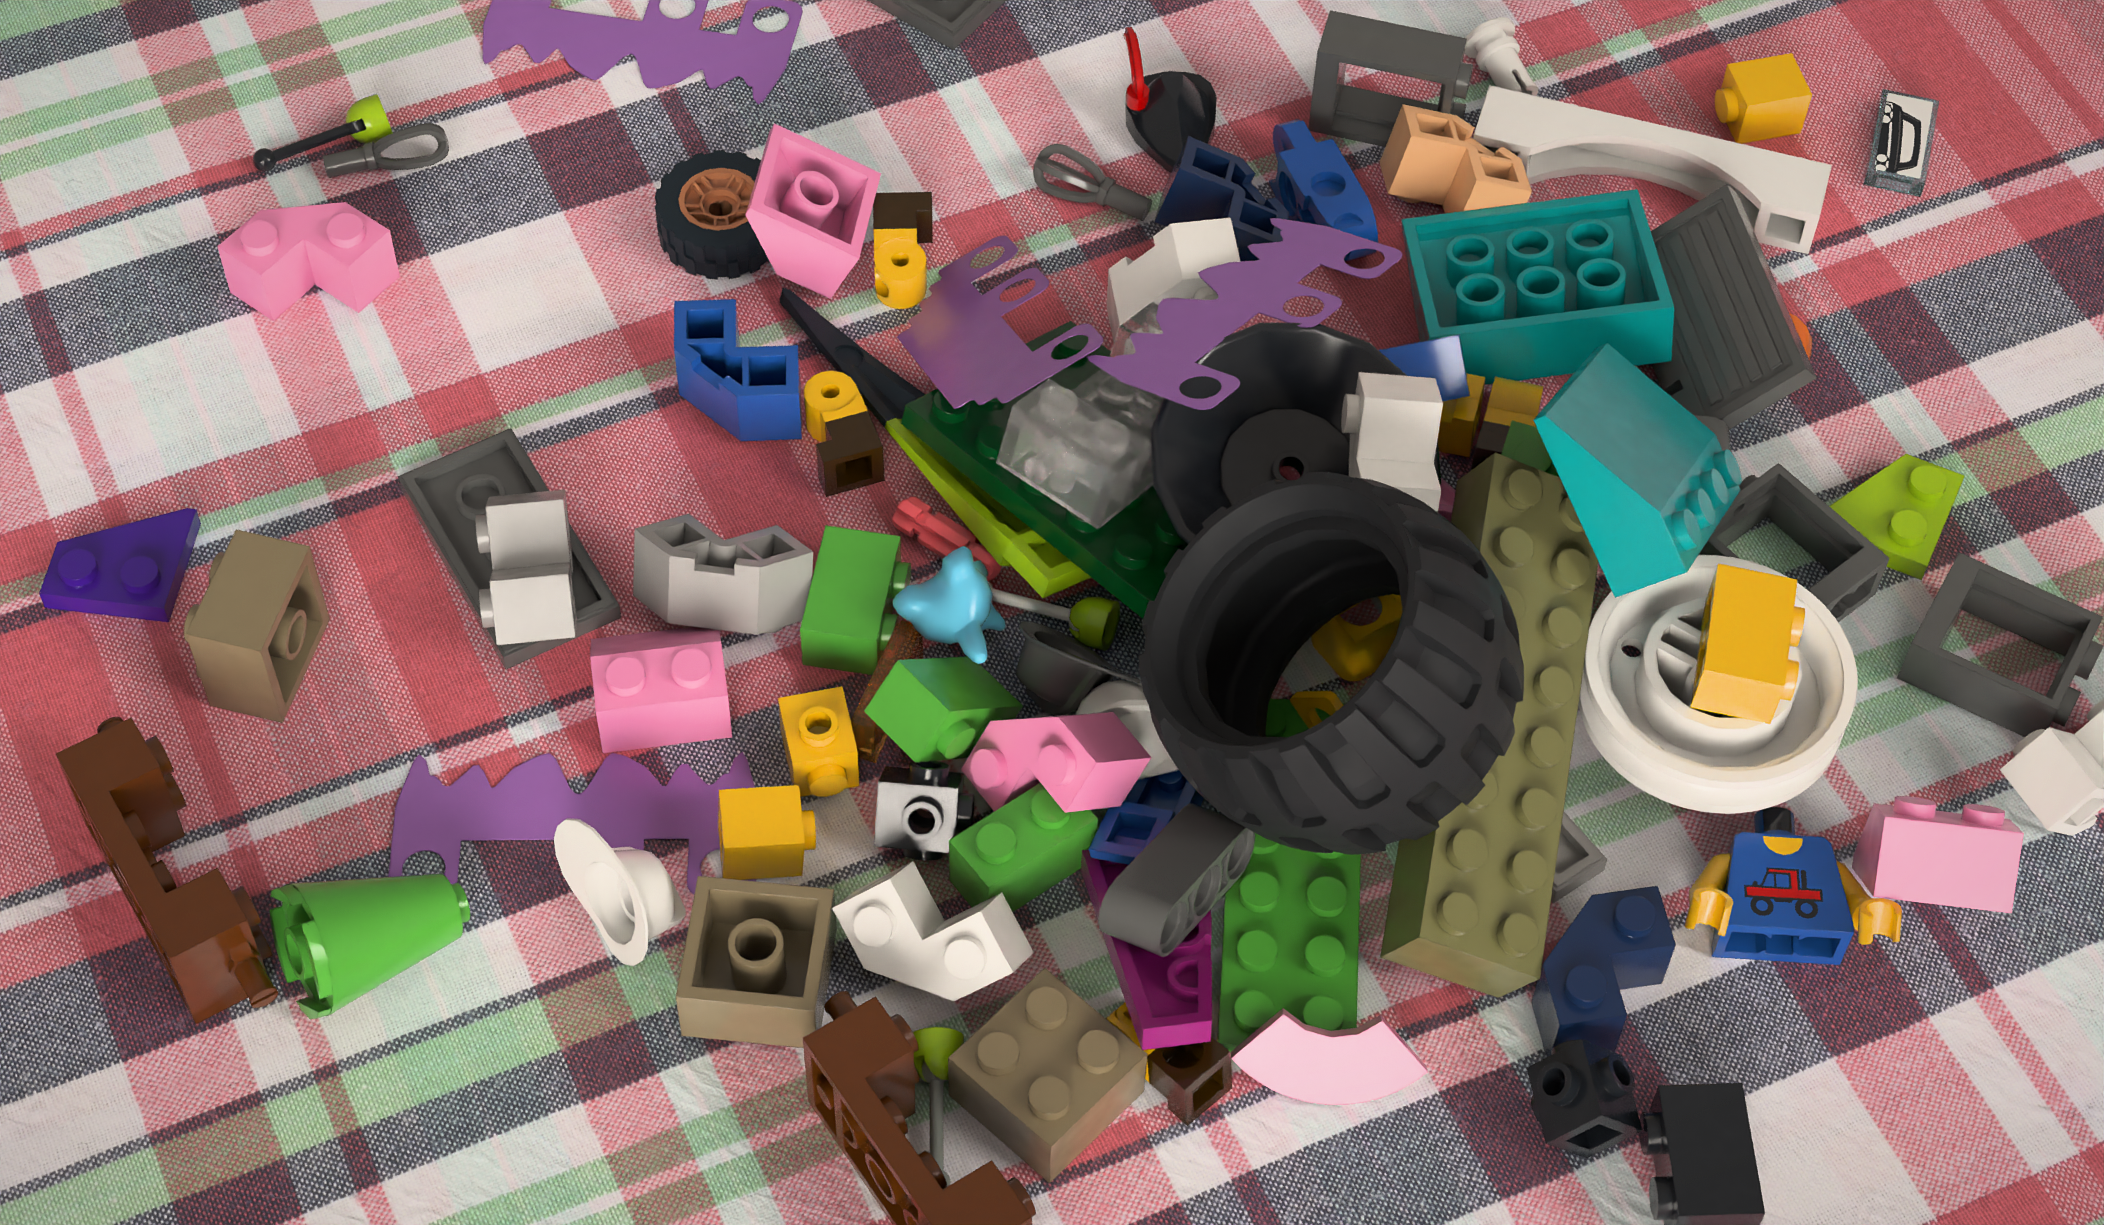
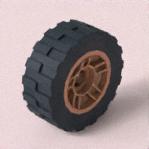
(705, 217)

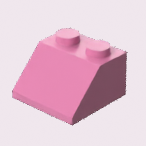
(810, 210)
(660, 688)
(1940, 855)

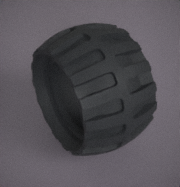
(1254, 595)

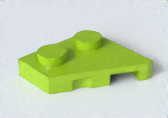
(1903, 511)

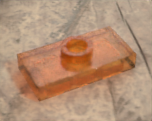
(903, 644)

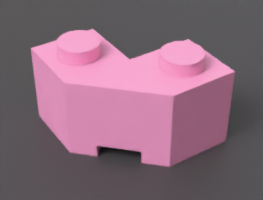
(293, 248)
(1077, 759)

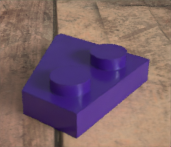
(124, 568)

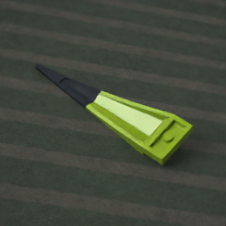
(886, 396)

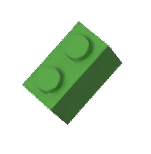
(852, 600)
(939, 706)
(1020, 849)

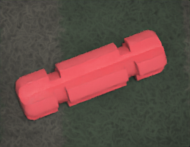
(940, 533)

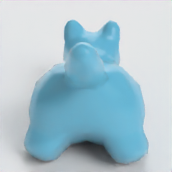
(953, 605)

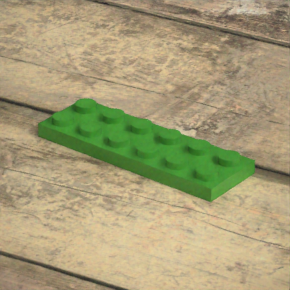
(1290, 930)

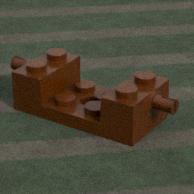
(199, 929)
(863, 1091)

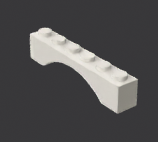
(1563, 139)

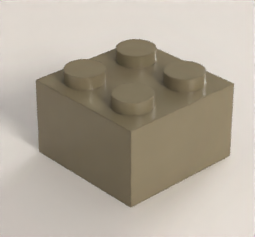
(257, 625)
(756, 961)
(1047, 1074)

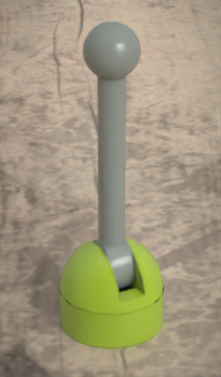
(931, 1063)

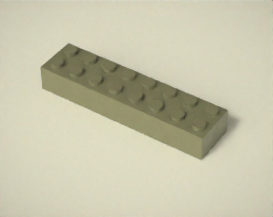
(1480, 886)

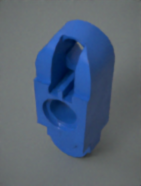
(1319, 185)

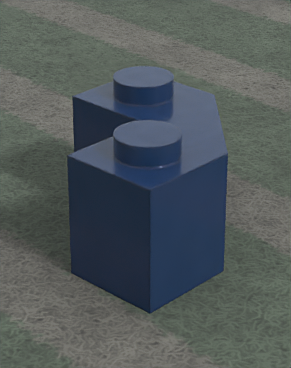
(1217, 186)
(1609, 947)

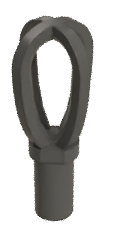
(370, 156)
(1103, 189)

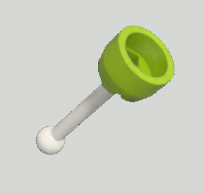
(1090, 620)

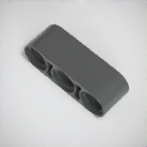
(1176, 880)

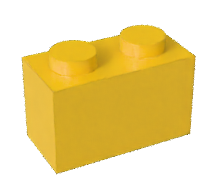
(1747, 643)

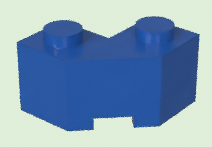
(740, 388)

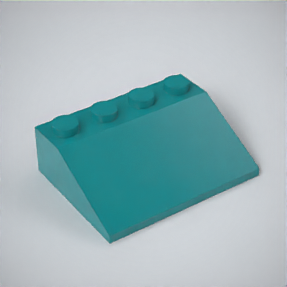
(1541, 284)
(1636, 470)

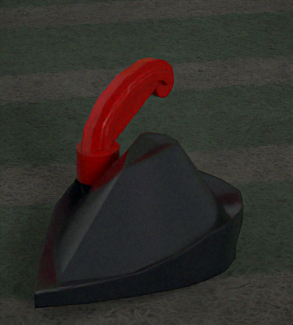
(1166, 108)

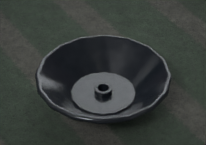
(1276, 418)

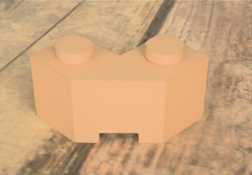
(1439, 163)

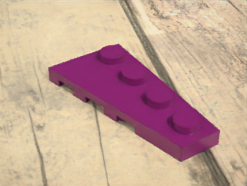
(1164, 995)

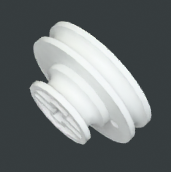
(1696, 757)

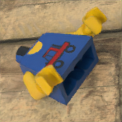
(1785, 898)

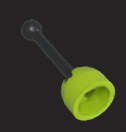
(364, 122)

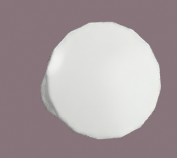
(1498, 55)

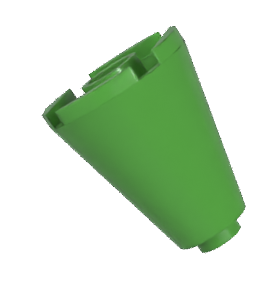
(361, 933)

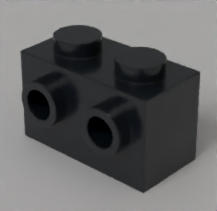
(1702, 1156)

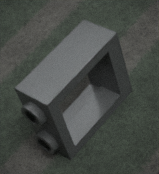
(1389, 48)
(1850, 557)
(2015, 608)

